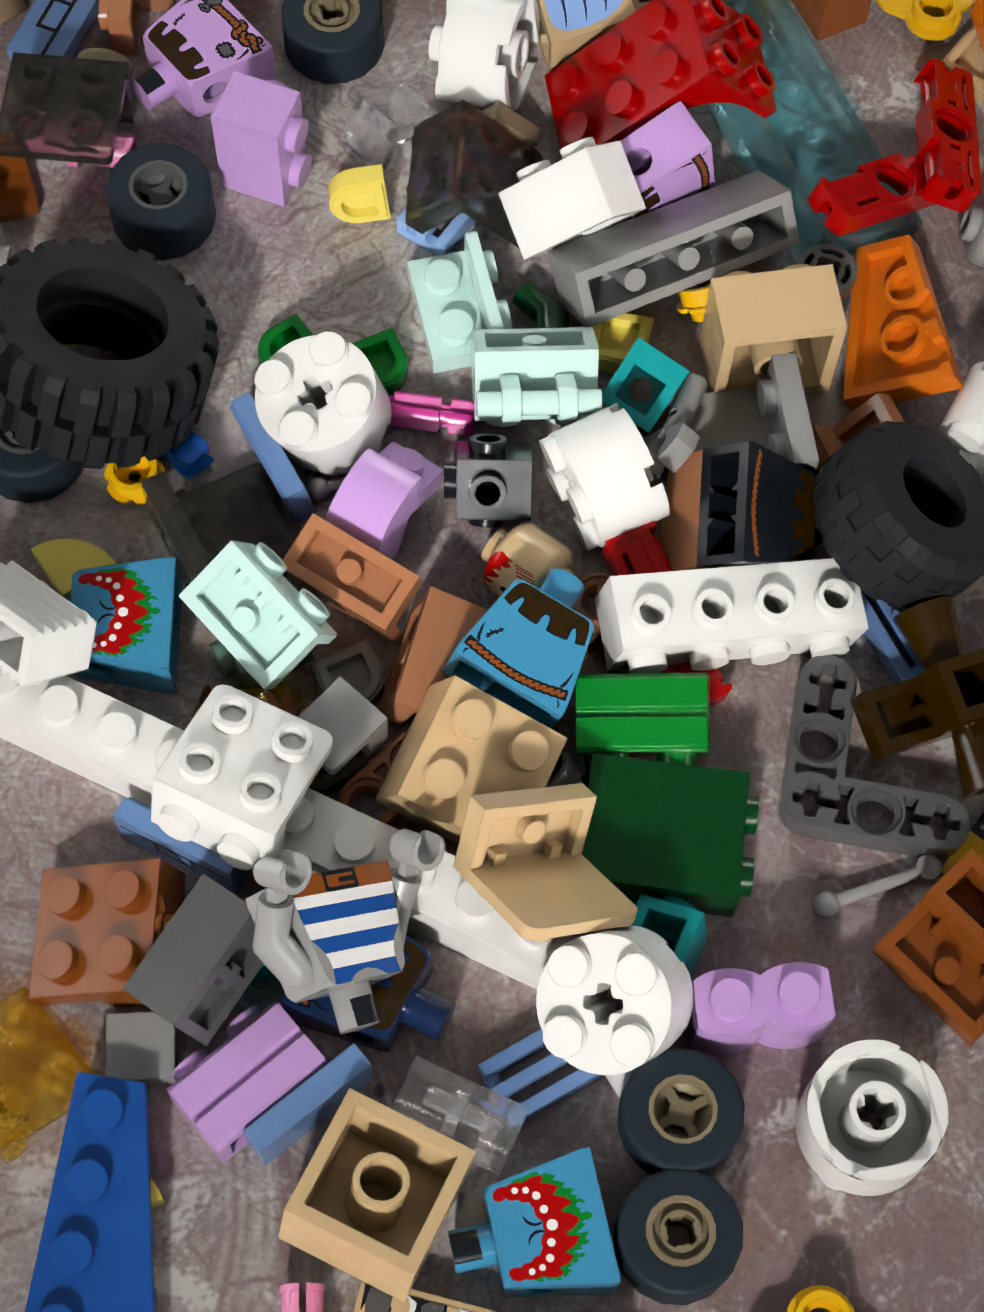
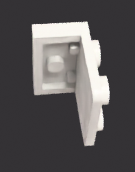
(237, 776)

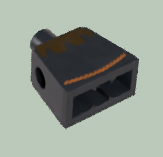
(754, 508)

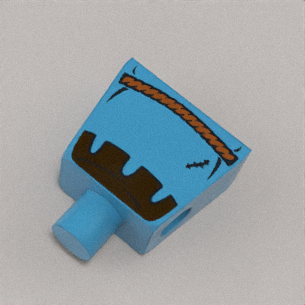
(528, 647)

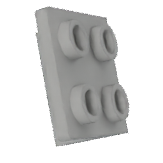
(768, 414)

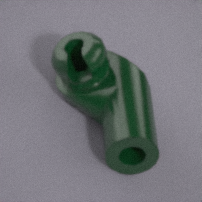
(540, 307)

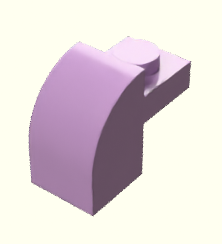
(382, 495)

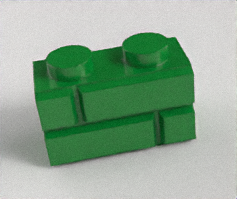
(644, 715)

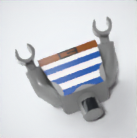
(339, 926)

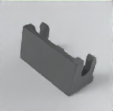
(199, 962)

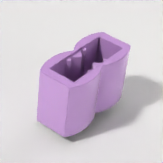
(777, 1009)

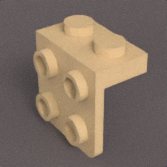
(529, 862)

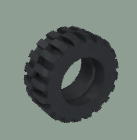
(113, 302)

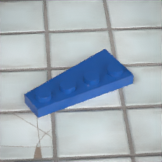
(99, 1209)

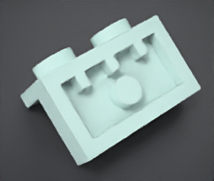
(453, 298)
(258, 611)

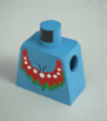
(136, 622)
(543, 1232)

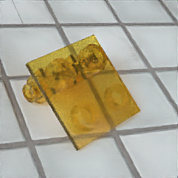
(35, 1072)

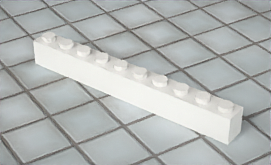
(126, 748)

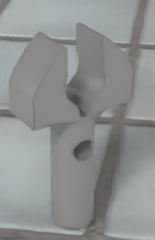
(676, 439)

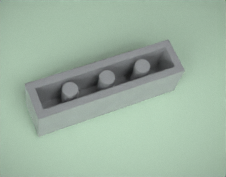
(674, 248)

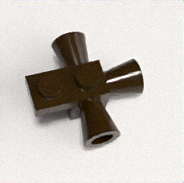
(936, 703)

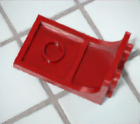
(655, 59)

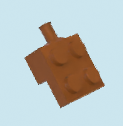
(99, 927)
(942, 948)

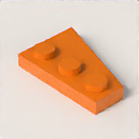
(896, 328)

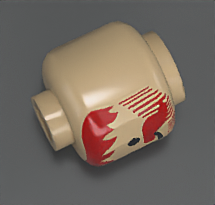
(523, 554)

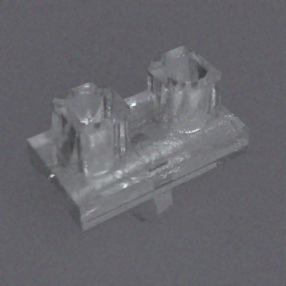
(462, 1112)

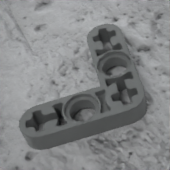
(828, 779)

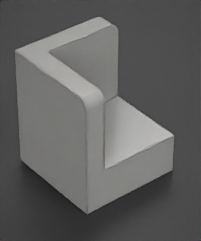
(350, 721)

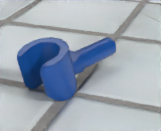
(190, 457)

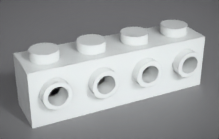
(728, 615)

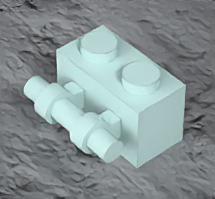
(535, 375)

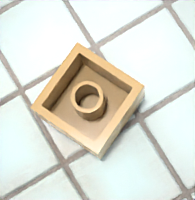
(772, 315)
(464, 748)
(376, 1194)

